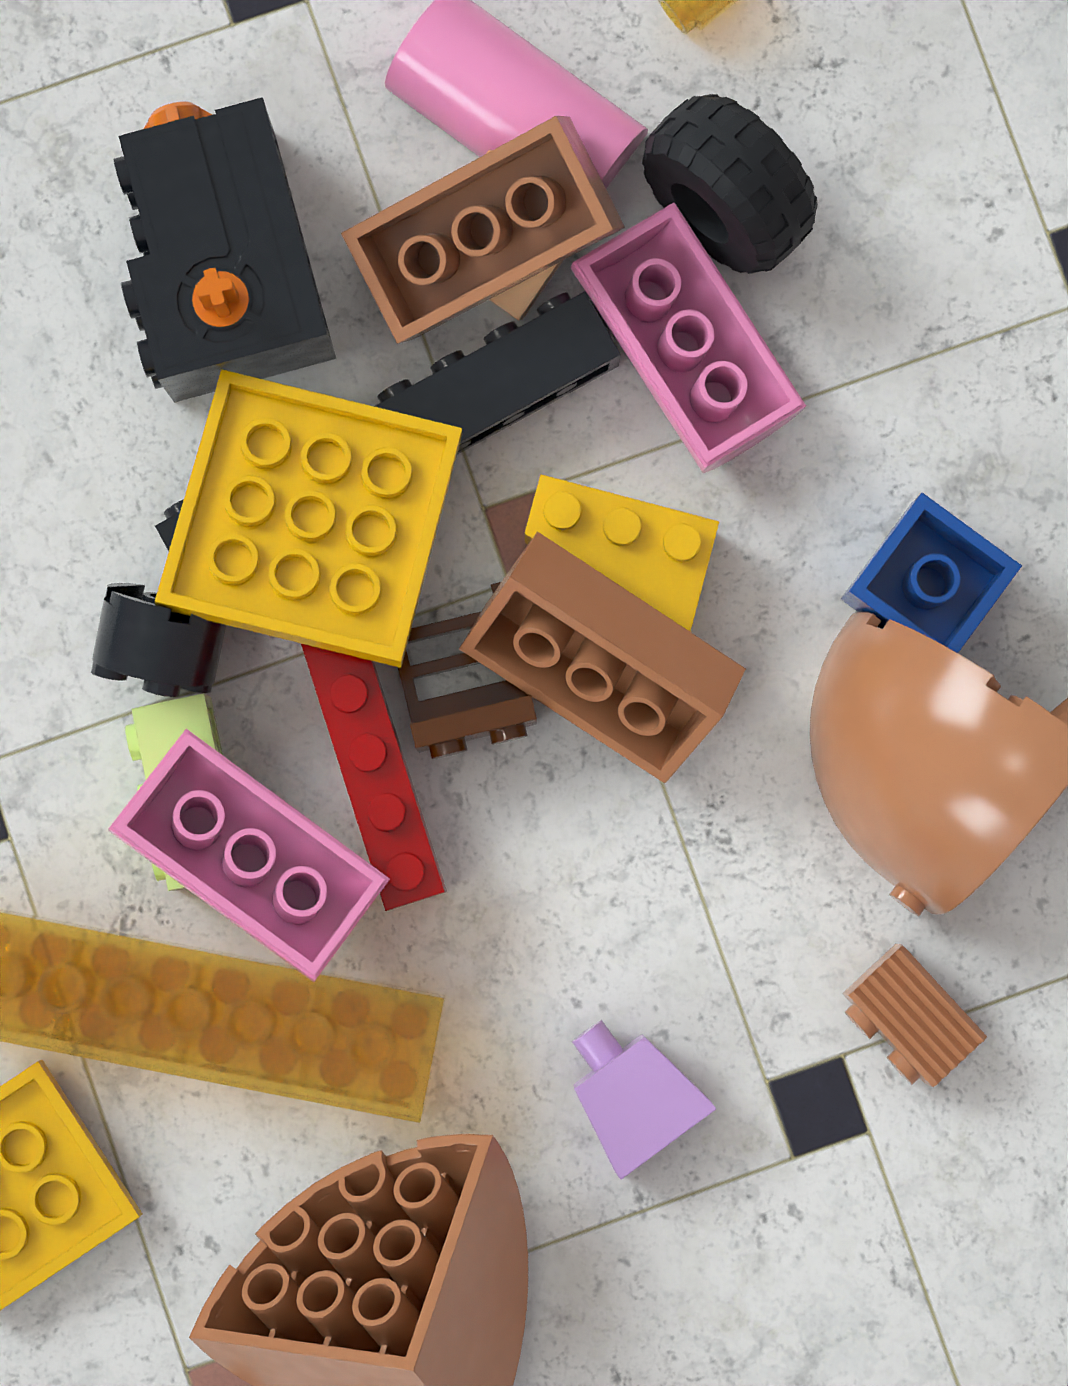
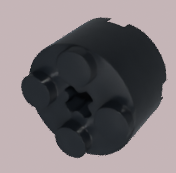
(154, 643)

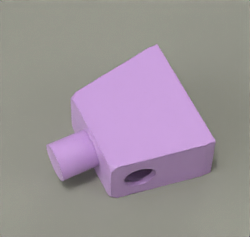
(635, 1097)

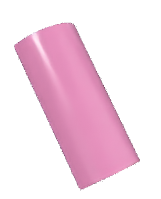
(495, 85)
(688, 338)
(249, 855)

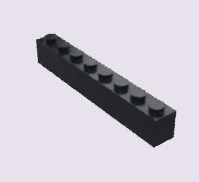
(501, 381)

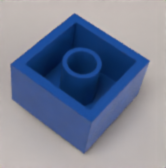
(932, 575)

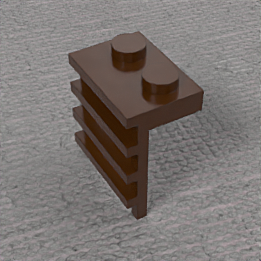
(452, 719)

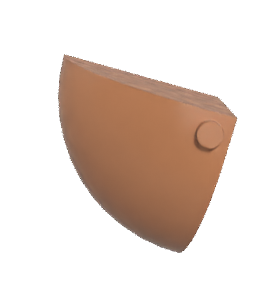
(928, 761)
(383, 1276)

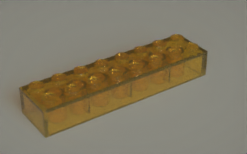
(216, 1016)

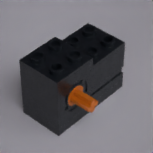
(221, 251)

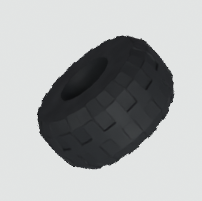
(731, 182)

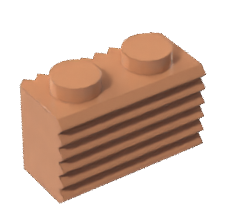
(912, 1016)

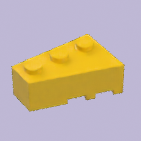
(637, 544)

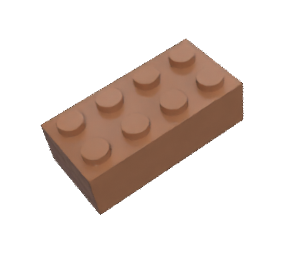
(483, 229)
(603, 658)

